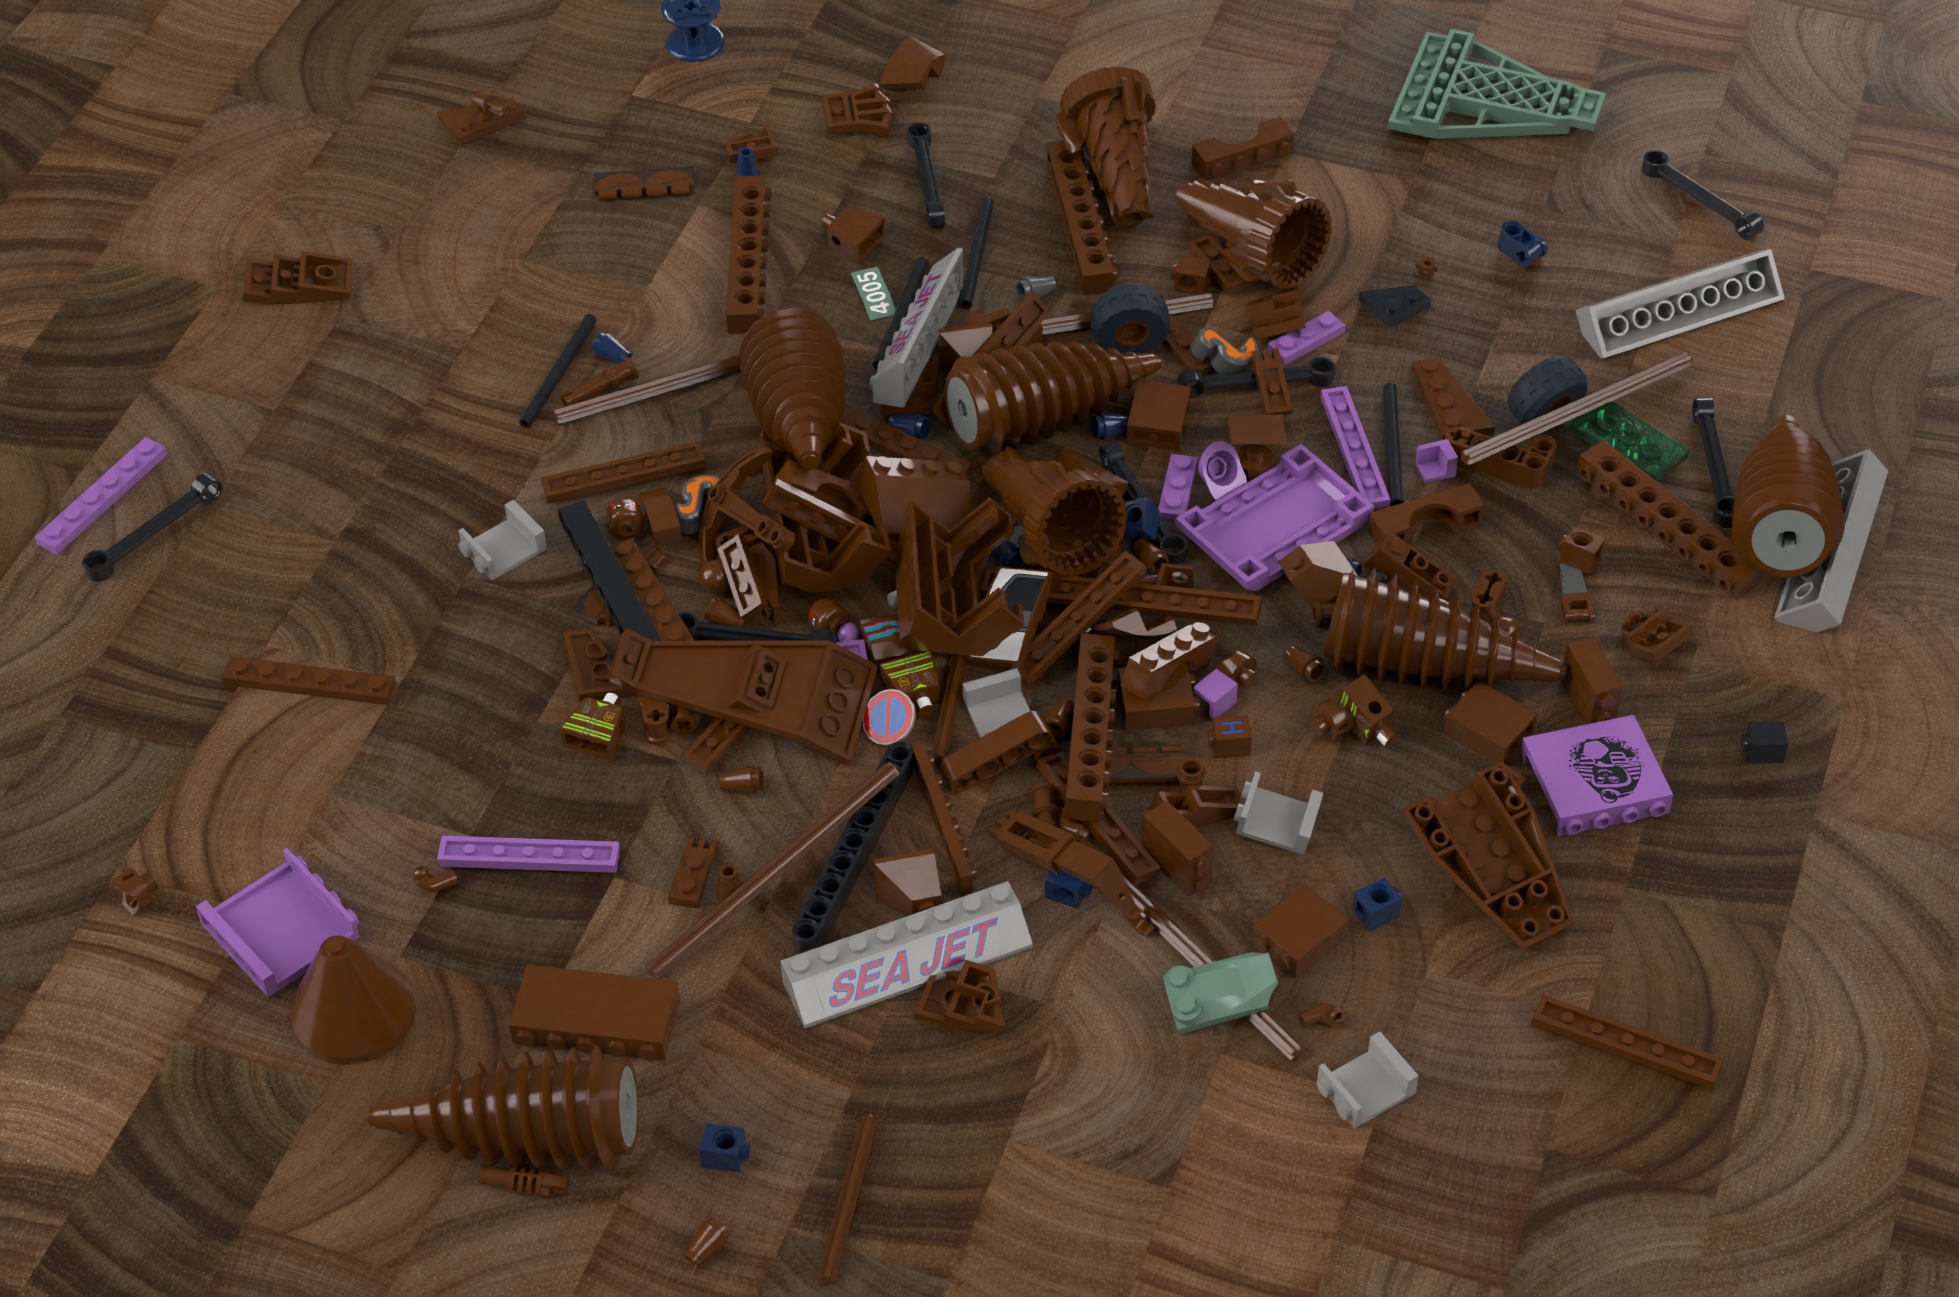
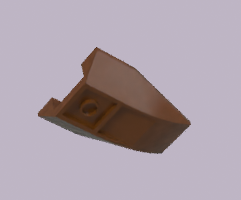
(1495, 853)

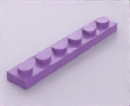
(1354, 446)
(101, 495)
(528, 854)

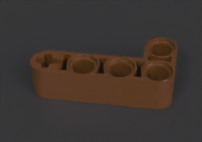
(1514, 464)
(998, 751)

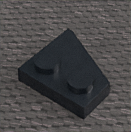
(1395, 303)

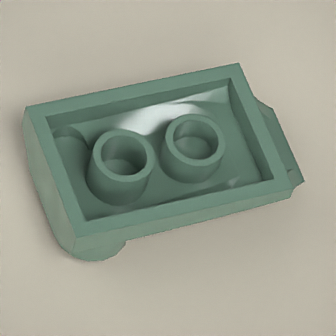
(1219, 990)

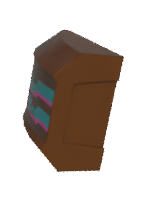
(883, 639)

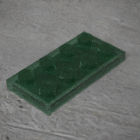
(1632, 437)

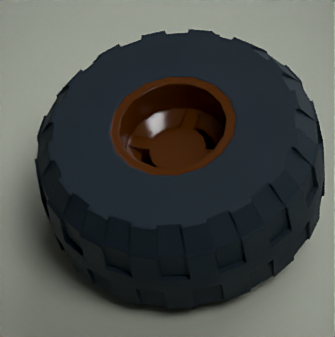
(1130, 319)
(1546, 388)

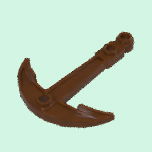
(724, 500)

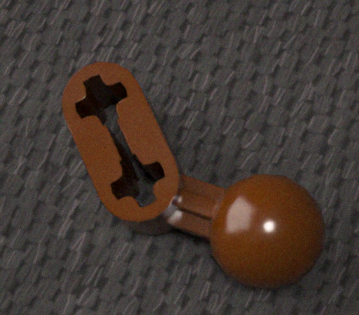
(712, 574)
(1491, 596)

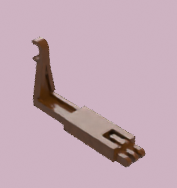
(1061, 851)

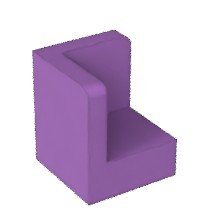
(1436, 461)
(1218, 691)

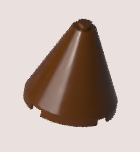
(351, 1004)

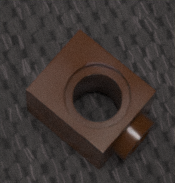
(1191, 275)
(1581, 550)

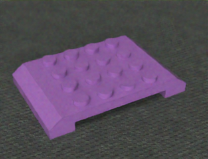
(1275, 514)

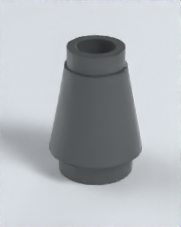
(1037, 285)

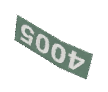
(874, 293)

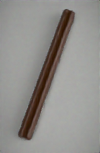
(847, 1200)

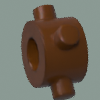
(1426, 267)

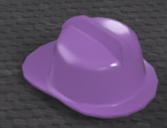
(1221, 469)

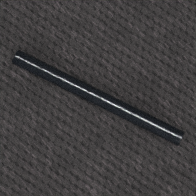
(976, 253)
(902, 308)
(557, 371)
(1393, 444)

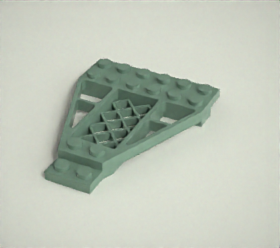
(1435, 90)

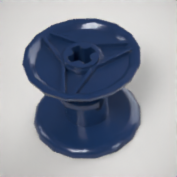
(695, 36)

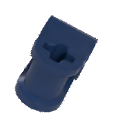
(1519, 243)

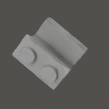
(505, 544)
(994, 700)
(1276, 817)
(1368, 1082)

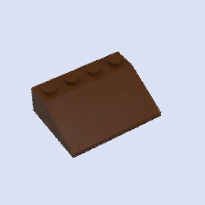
(934, 486)

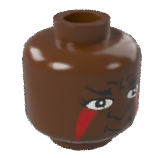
(624, 518)
(827, 615)

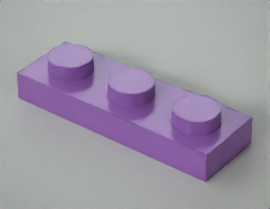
(1301, 341)
(1177, 486)

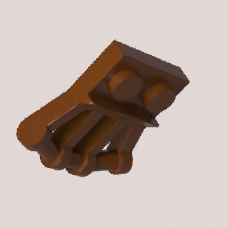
(859, 111)

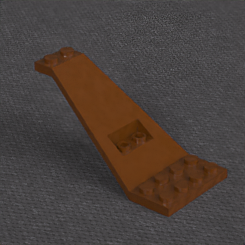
(808, 694)

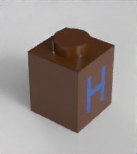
(1230, 736)

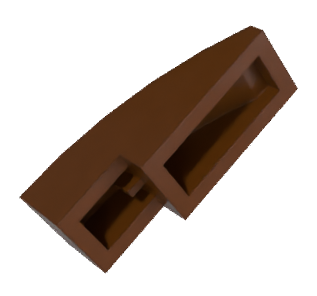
(661, 516)
(1202, 803)

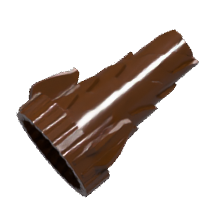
(1109, 119)
(1269, 232)
(1066, 516)

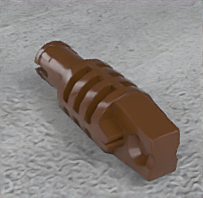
(525, 1180)

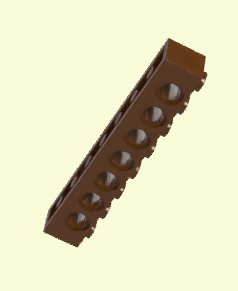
(1081, 219)
(746, 253)
(1667, 519)
(1090, 728)

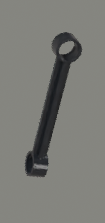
(920, 139)
(1740, 220)
(1249, 378)
(1703, 416)
(1114, 460)
(152, 527)
(736, 633)

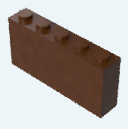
(594, 1008)

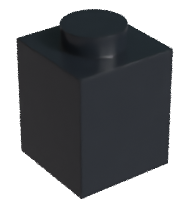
(1765, 742)

